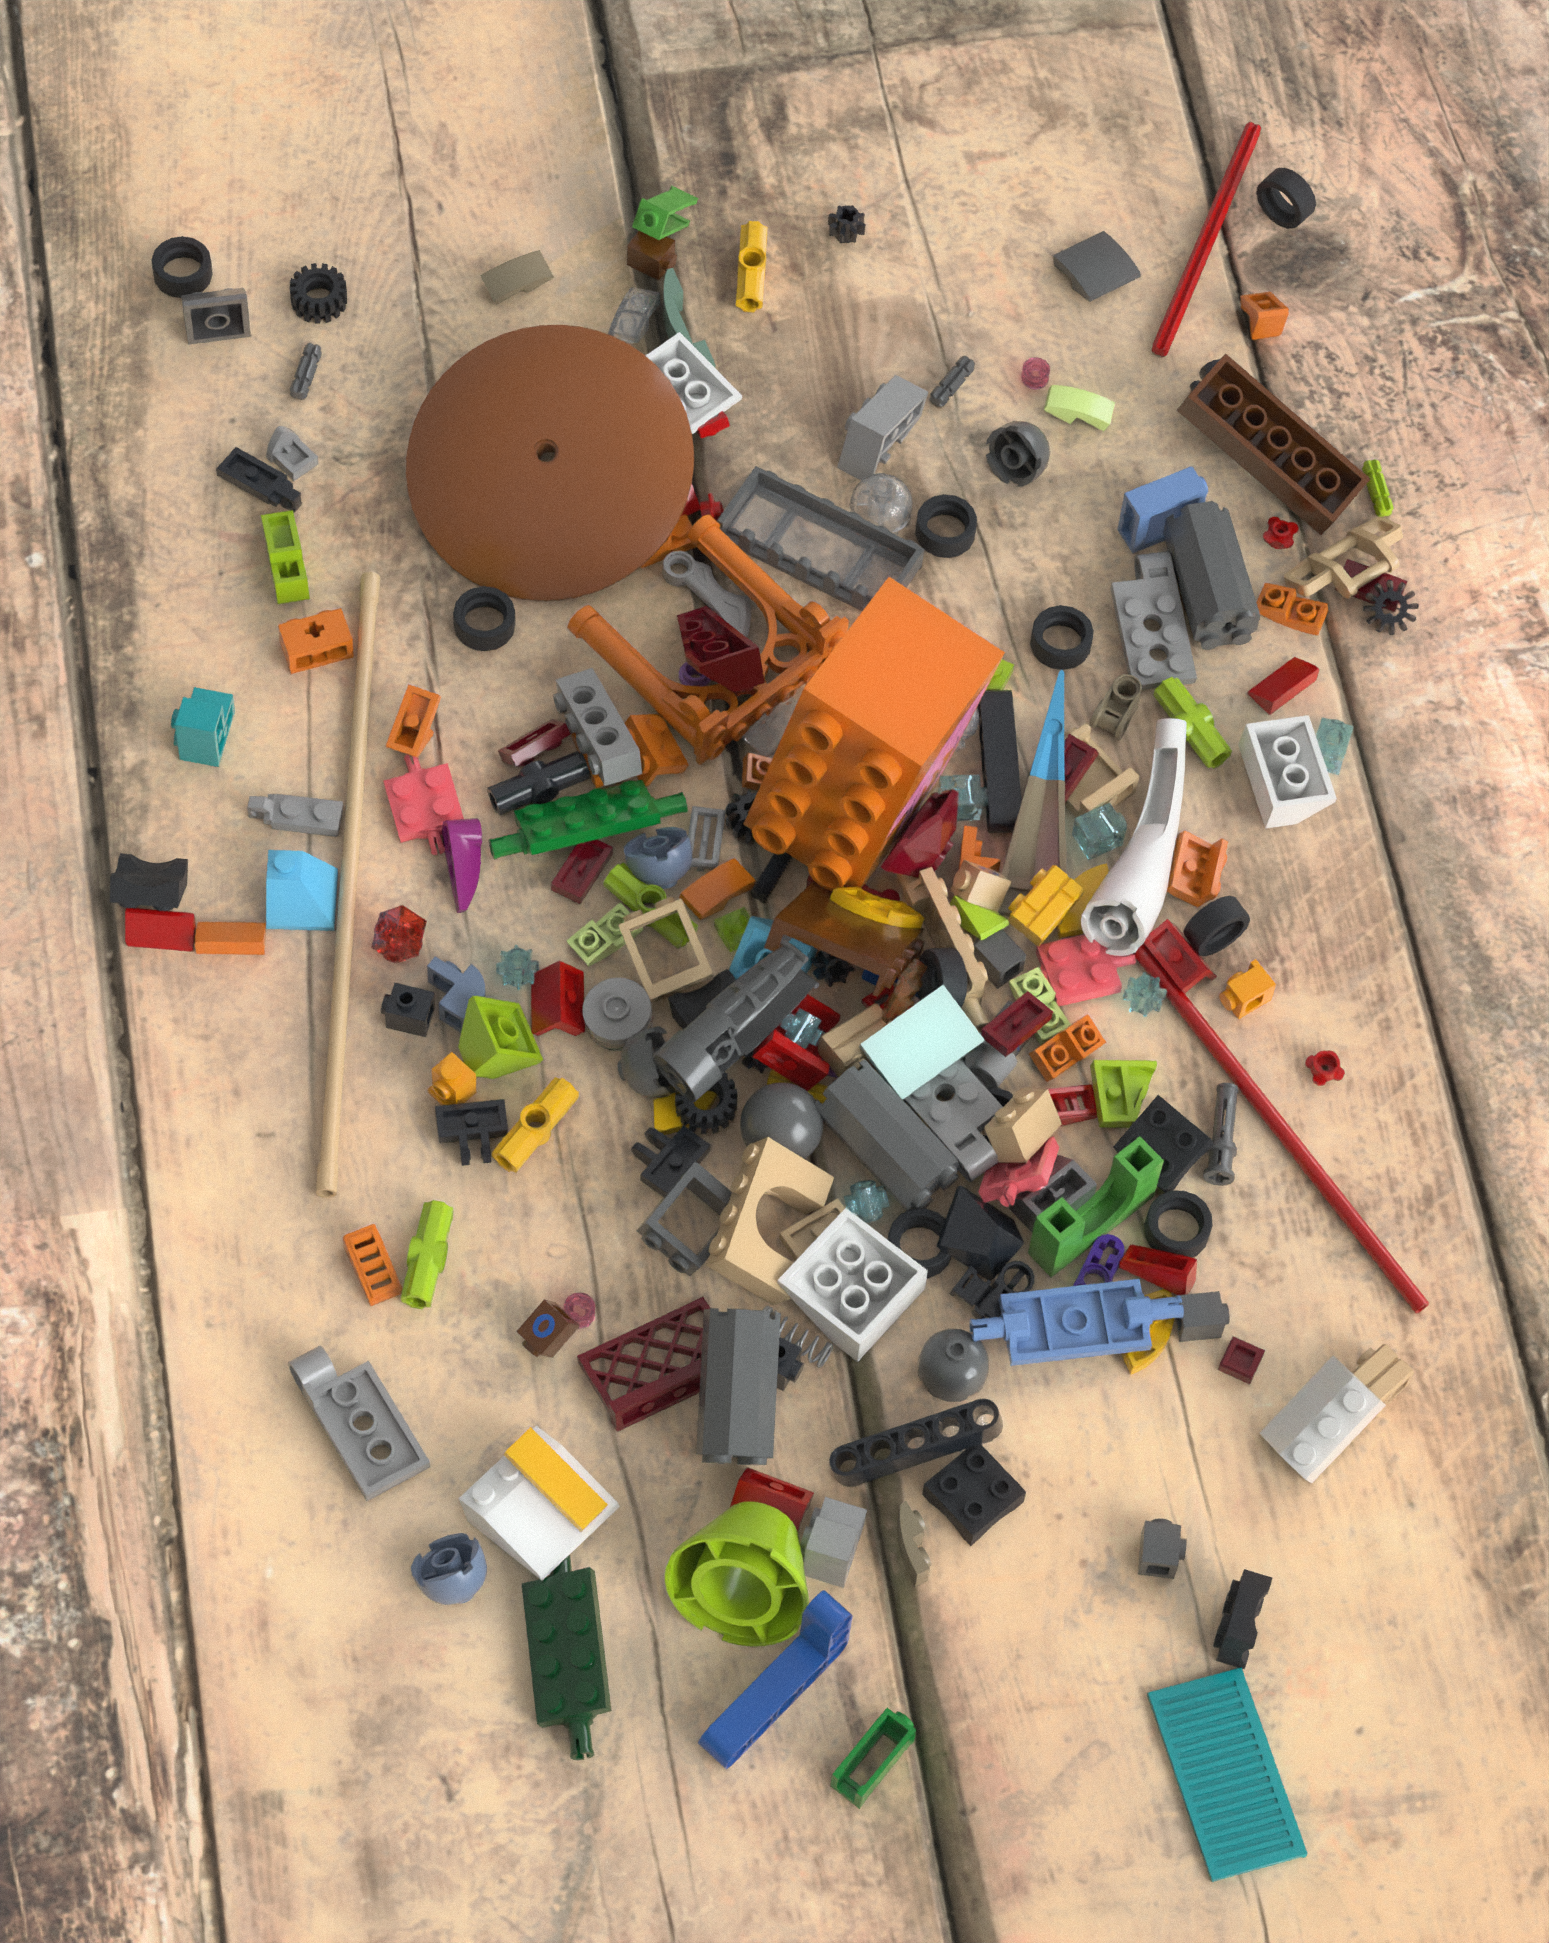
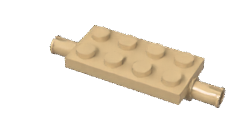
(943, 922)

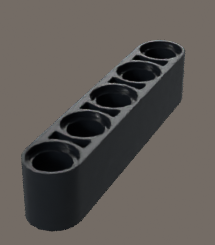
(999, 760)
(934, 1446)

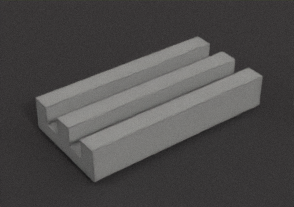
(702, 862)

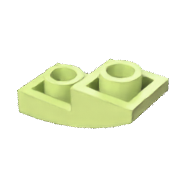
(1073, 403)
(601, 938)
(1037, 985)

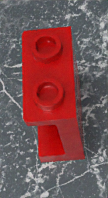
(790, 1059)

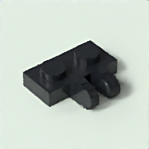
(472, 1122)
(673, 1159)

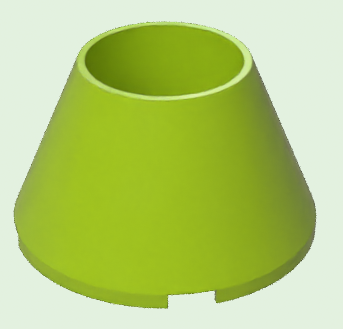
(741, 1576)

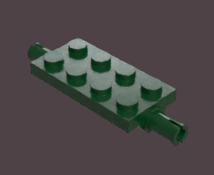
(567, 1653)

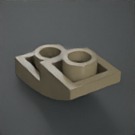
(517, 274)
(910, 1536)

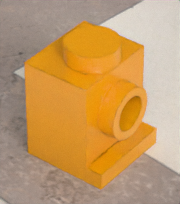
(1247, 990)
(452, 1081)

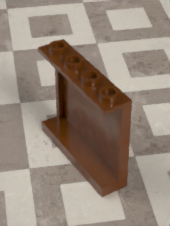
(846, 935)

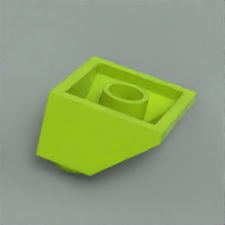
(496, 1038)

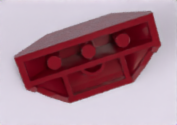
(926, 837)

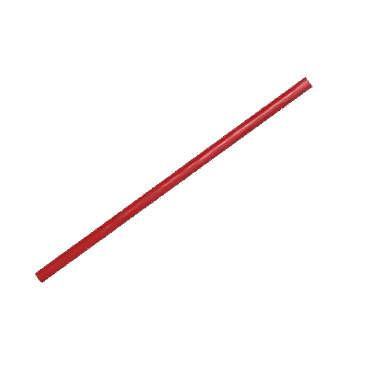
(1284, 1132)

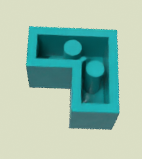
(203, 726)

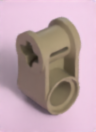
(1116, 710)

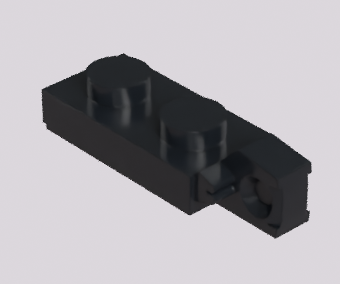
(259, 480)

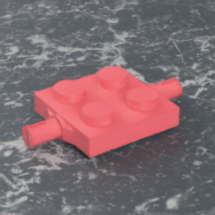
(423, 802)
(1080, 969)
(1010, 1178)

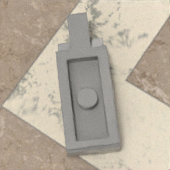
(297, 813)

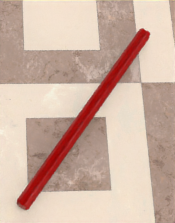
(1206, 240)

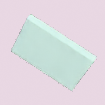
(921, 1042)

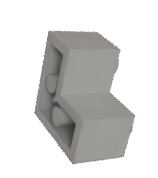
(832, 1541)

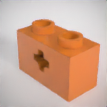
(315, 640)

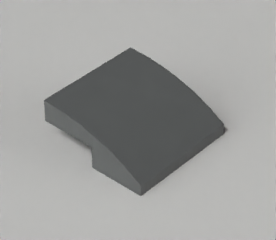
(1096, 266)

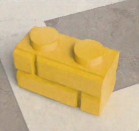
(1045, 904)

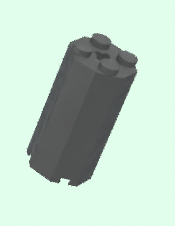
(1212, 575)
(887, 1137)
(738, 1386)

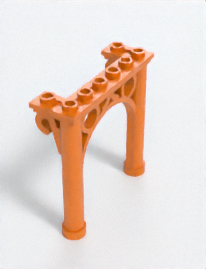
(707, 732)

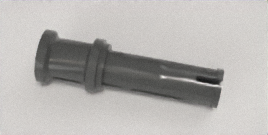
(1223, 1148)

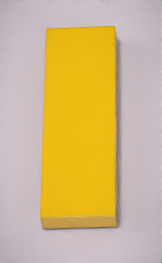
(555, 1479)

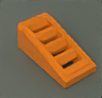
(364, 1244)

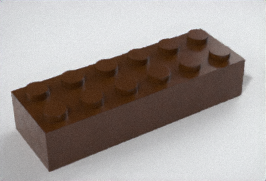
(1273, 444)

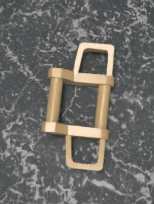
(1331, 571)

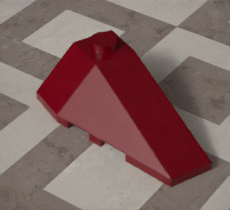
(720, 650)

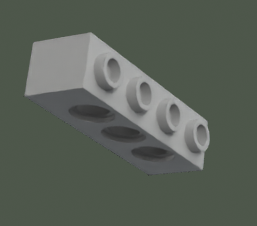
(597, 727)

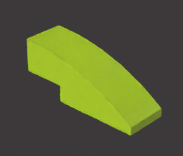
(285, 557)

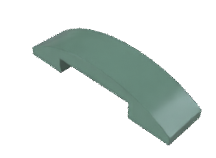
(672, 319)

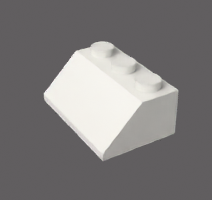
(1286, 770)
(1322, 1419)

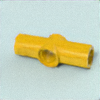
(751, 266)
(524, 1139)

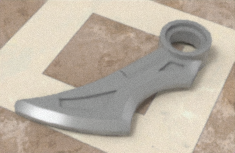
(699, 578)

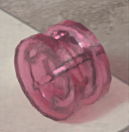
(1036, 364)
(585, 1301)

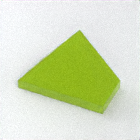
(977, 919)

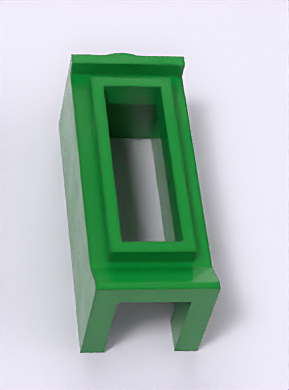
(892, 1725)

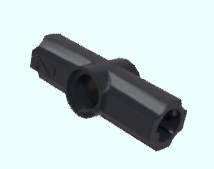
(538, 782)

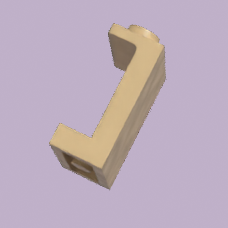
(1102, 782)

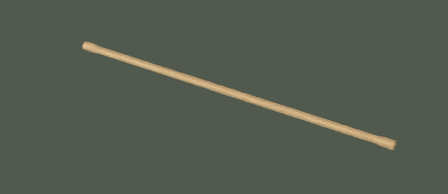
(327, 1167)

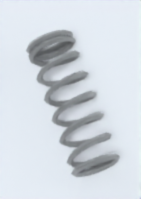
(828, 1347)

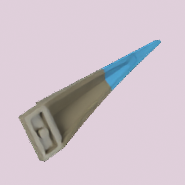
(1040, 824)

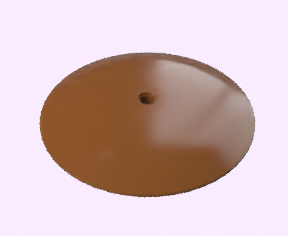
(562, 522)

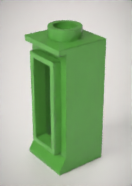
(658, 216)

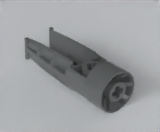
(735, 1022)

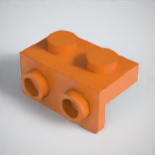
(657, 747)
(1196, 869)

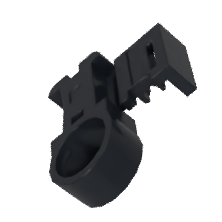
(984, 1295)

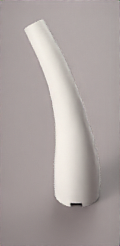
(1136, 886)

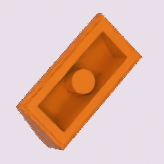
(230, 938)

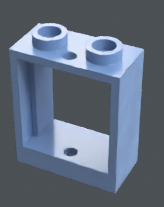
(1148, 506)

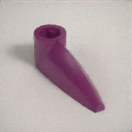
(463, 857)

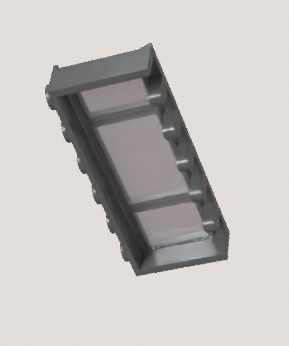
(817, 540)

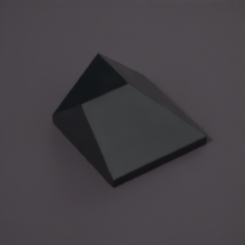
(979, 1234)

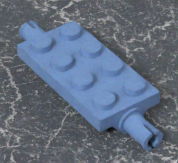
(1076, 1321)

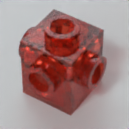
(398, 934)

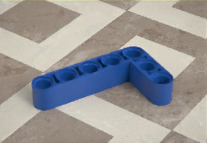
(821, 1640)

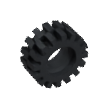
(318, 307)
(709, 1118)

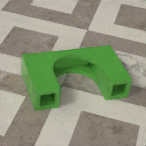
(1065, 1234)

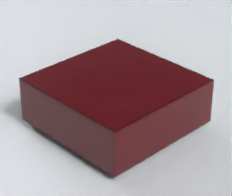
(1241, 1360)

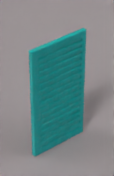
(1226, 1774)

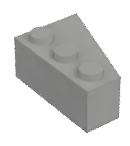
(879, 424)

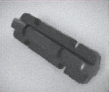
(305, 371)
(952, 381)

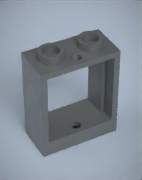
(658, 1238)

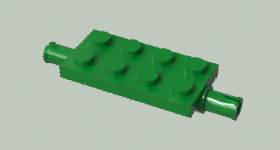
(586, 818)

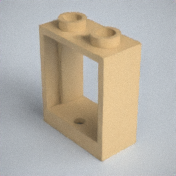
(676, 982)

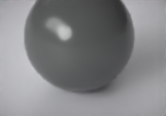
(784, 1115)

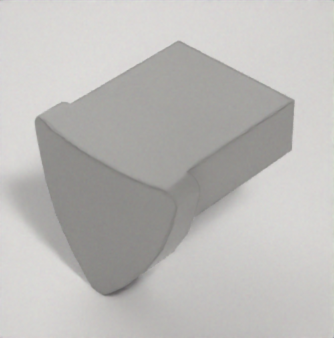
(290, 453)

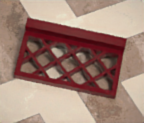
(656, 1395)

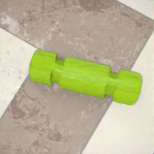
(1378, 488)

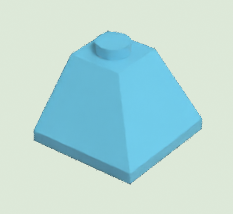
(300, 892)
(752, 949)

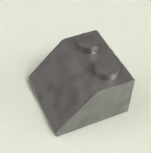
(216, 315)

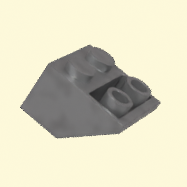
(1065, 1181)

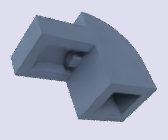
(458, 989)

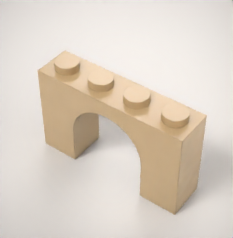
(738, 1247)

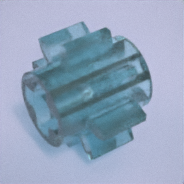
(517, 958)
(1144, 994)
(802, 1028)
(867, 1200)

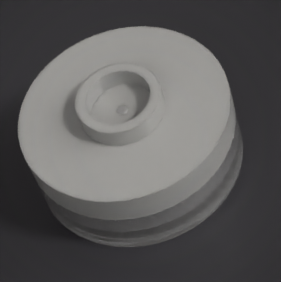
(616, 1012)

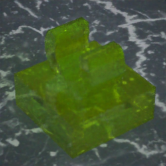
(732, 927)

